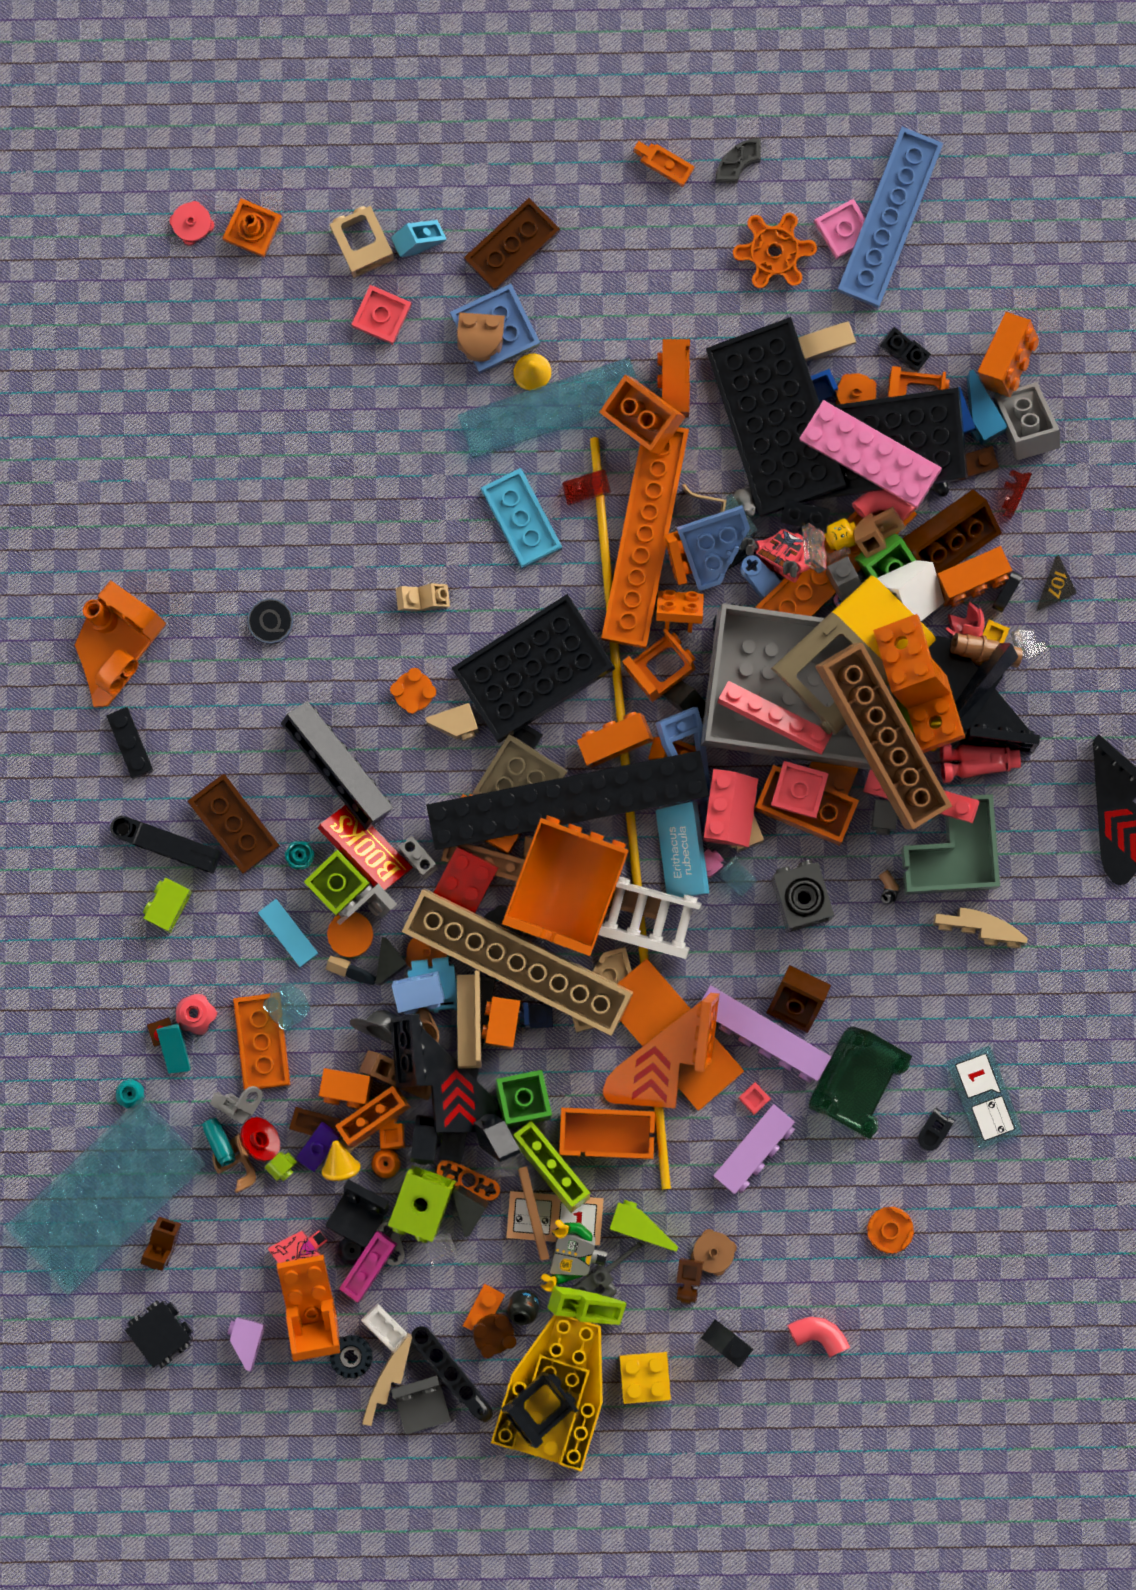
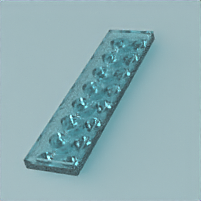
(542, 409)

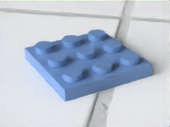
(518, 331)

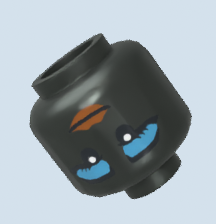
(523, 1307)

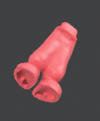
(976, 761)

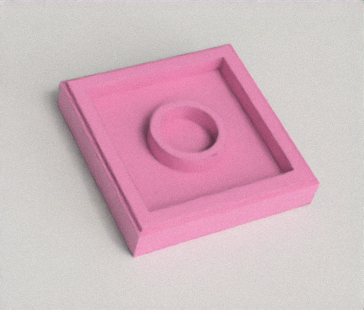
(841, 228)

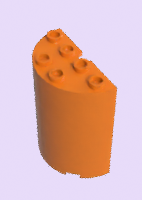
(565, 885)

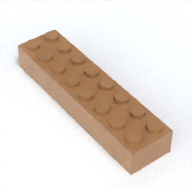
(883, 736)

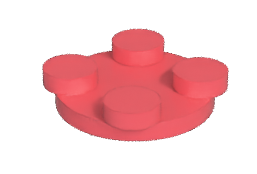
(191, 222)

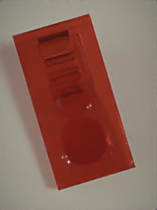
(586, 487)
(1011, 502)

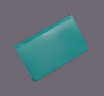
(174, 1049)

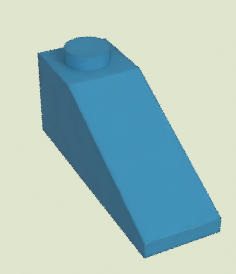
(984, 413)

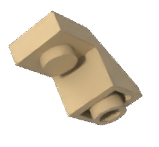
(422, 598)

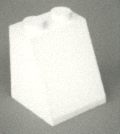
(915, 587)

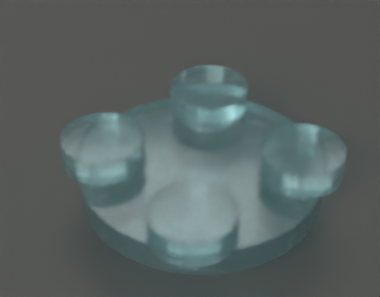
(287, 1006)

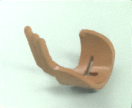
(250, 1178)

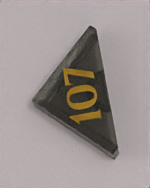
(1057, 586)

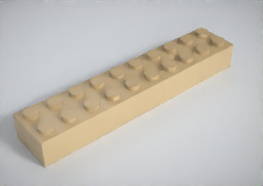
(517, 962)

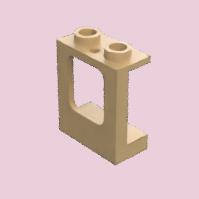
(368, 256)

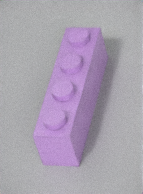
(754, 1149)

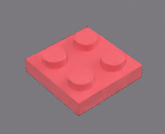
(381, 314)
(799, 789)

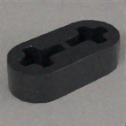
(1007, 591)

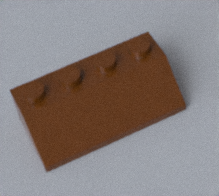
(954, 532)

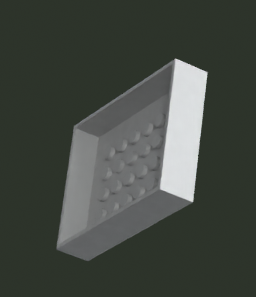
(744, 652)

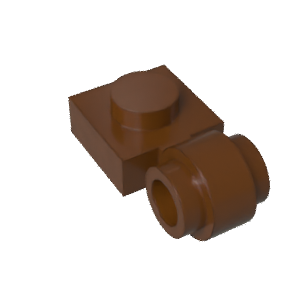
(689, 1274)

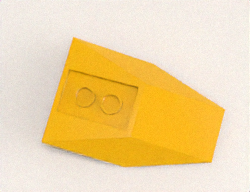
(574, 1355)

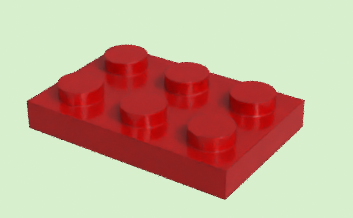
(466, 879)

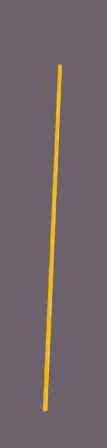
(625, 760)

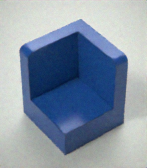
(825, 385)

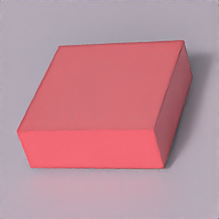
(754, 1098)

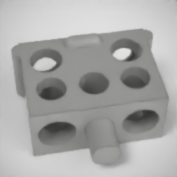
(418, 857)

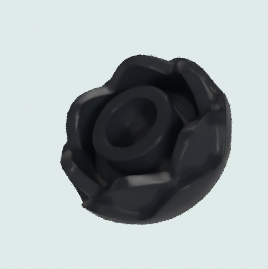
(345, 1254)

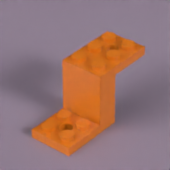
(919, 683)

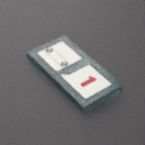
(984, 1097)

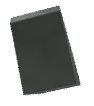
(685, 697)
(389, 962)
(469, 1208)

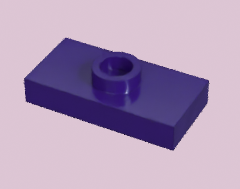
(317, 1147)

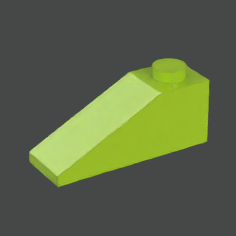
(636, 1224)

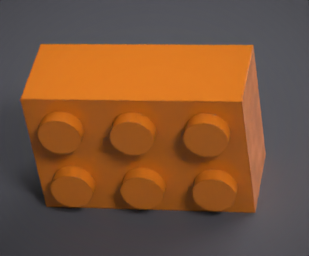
(1008, 354)
(642, 414)
(974, 577)

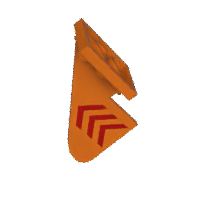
(653, 1071)

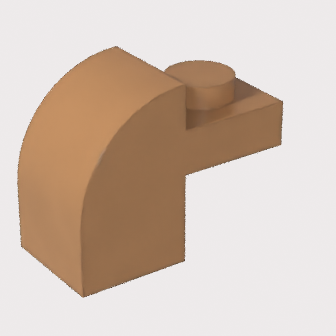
(873, 530)

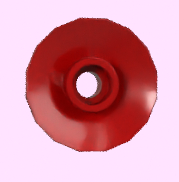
(260, 1139)

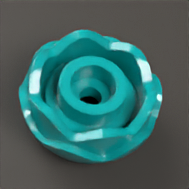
(296, 848)
(129, 1086)

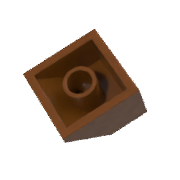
(798, 999)

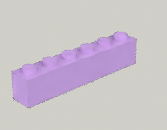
(769, 1038)

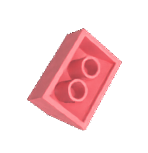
(730, 808)

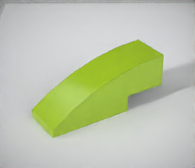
(586, 1306)

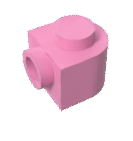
(713, 862)

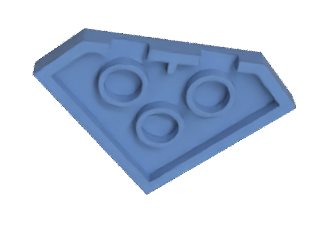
(713, 544)

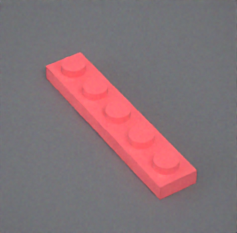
(774, 717)
(962, 807)

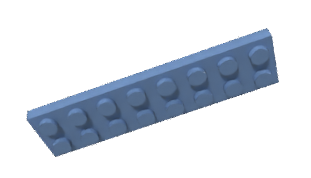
(890, 217)

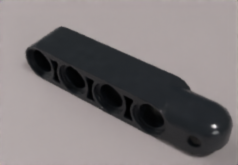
(165, 843)
(477, 1400)

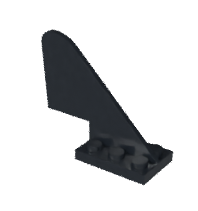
(996, 722)

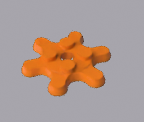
(781, 237)

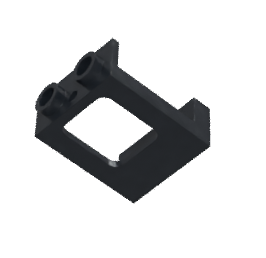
(524, 1423)

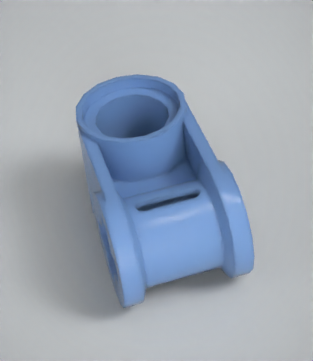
(761, 580)

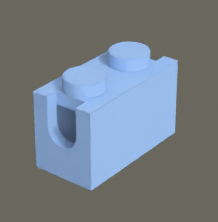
(418, 992)

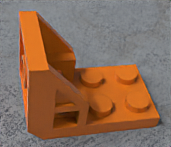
(309, 1308)

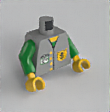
(572, 1254)

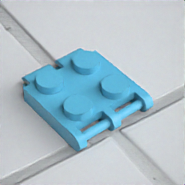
(447, 978)

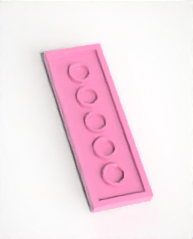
(870, 454)

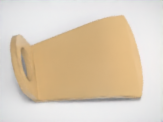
(688, 492)

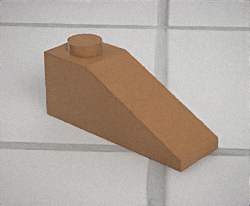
(383, 1069)

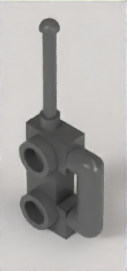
(602, 1276)

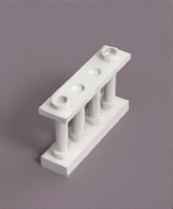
(654, 940)

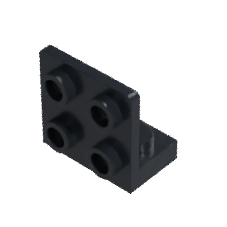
(358, 1214)

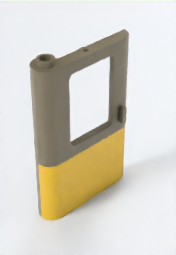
(855, 619)

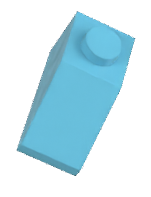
(417, 237)

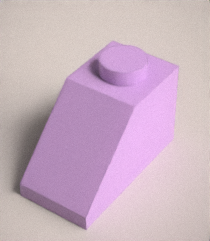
(246, 1340)

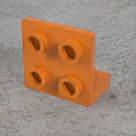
(677, 557)

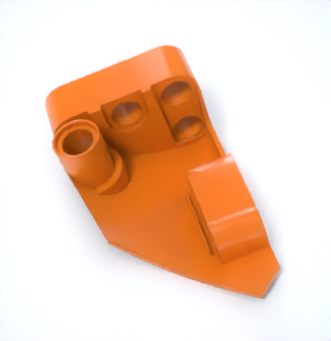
(114, 640)

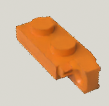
(664, 162)

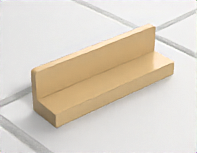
(469, 1020)

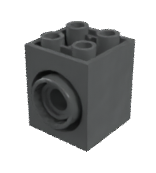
(805, 881)

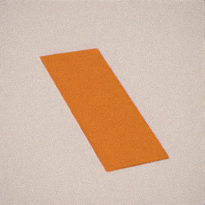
(655, 1008)

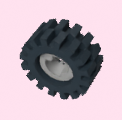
(361, 1349)

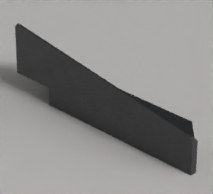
(984, 683)

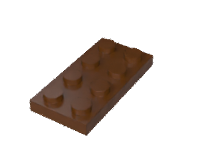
(512, 244)
(233, 823)

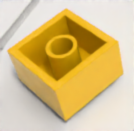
(645, 1377)

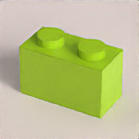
(167, 904)

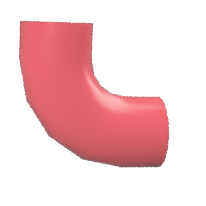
(881, 501)
(819, 1330)

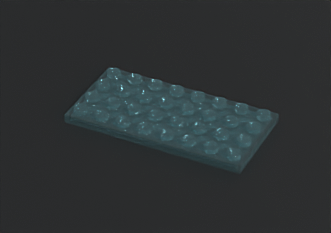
(105, 1195)

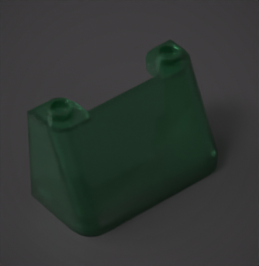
(857, 1080)

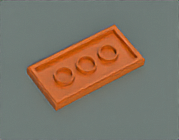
(260, 1045)

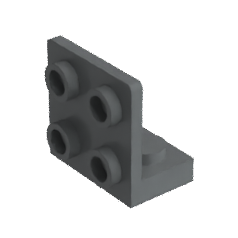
(421, 1404)

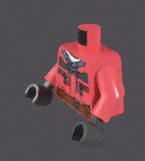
(780, 553)

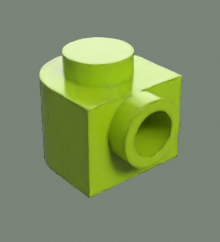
(281, 1166)

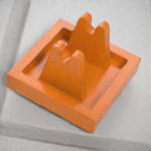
(680, 607)

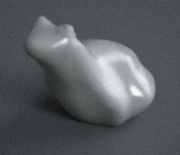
(745, 498)

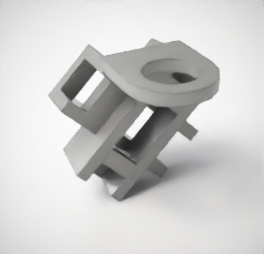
(237, 1107)

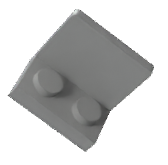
(379, 903)

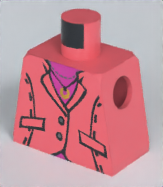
(298, 1246)

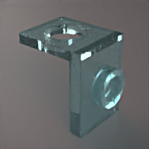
(737, 877)

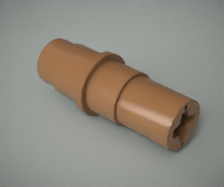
(978, 648)

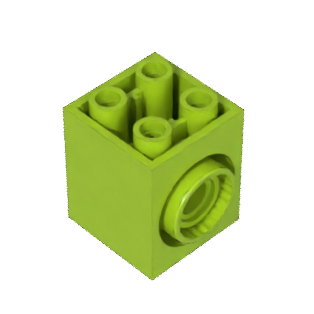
(419, 1218)

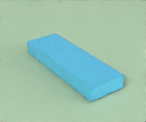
(288, 933)

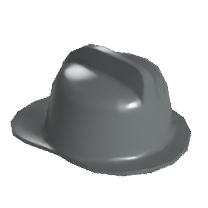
(376, 1025)

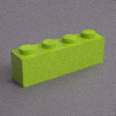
(551, 1167)

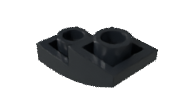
(904, 350)

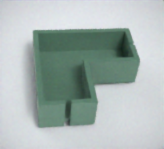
(962, 863)

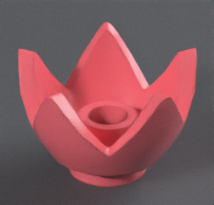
(971, 625)
(199, 1024)

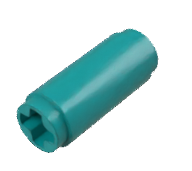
(218, 1142)

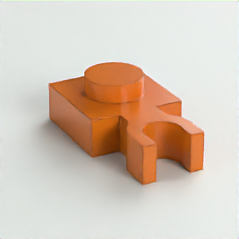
(392, 1136)

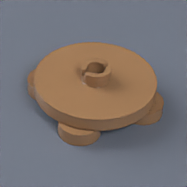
(715, 1251)

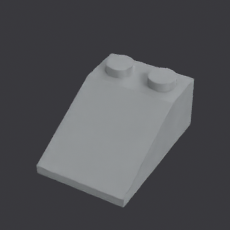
(1029, 422)

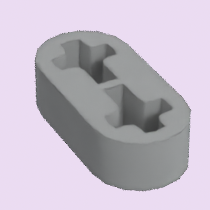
(395, 1237)

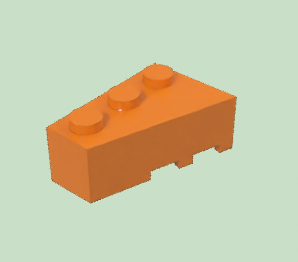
(675, 374)

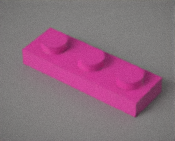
(368, 1266)

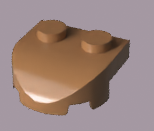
(480, 335)

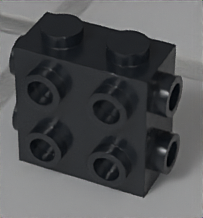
(160, 1333)

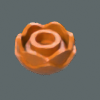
(378, 1163)

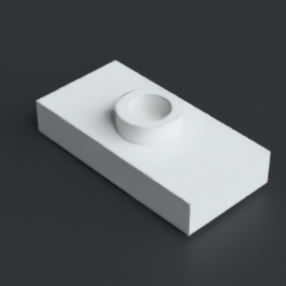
(384, 1327)

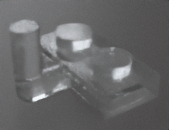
(814, 549)

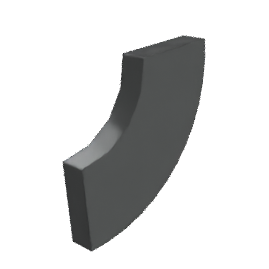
(737, 159)

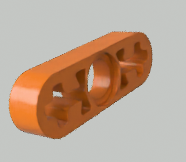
(487, 1181)

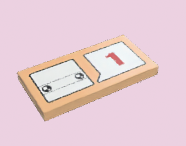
(551, 1209)

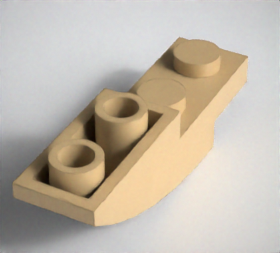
(990, 927)

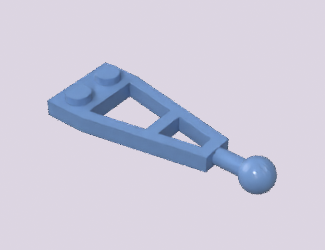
(681, 726)

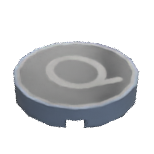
(270, 621)

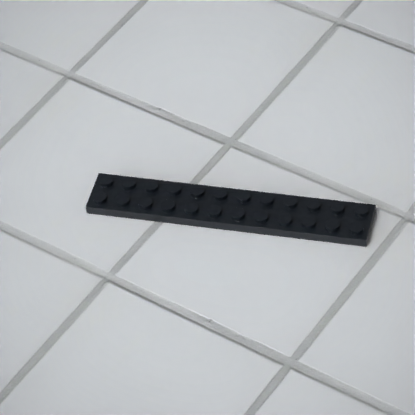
(568, 799)

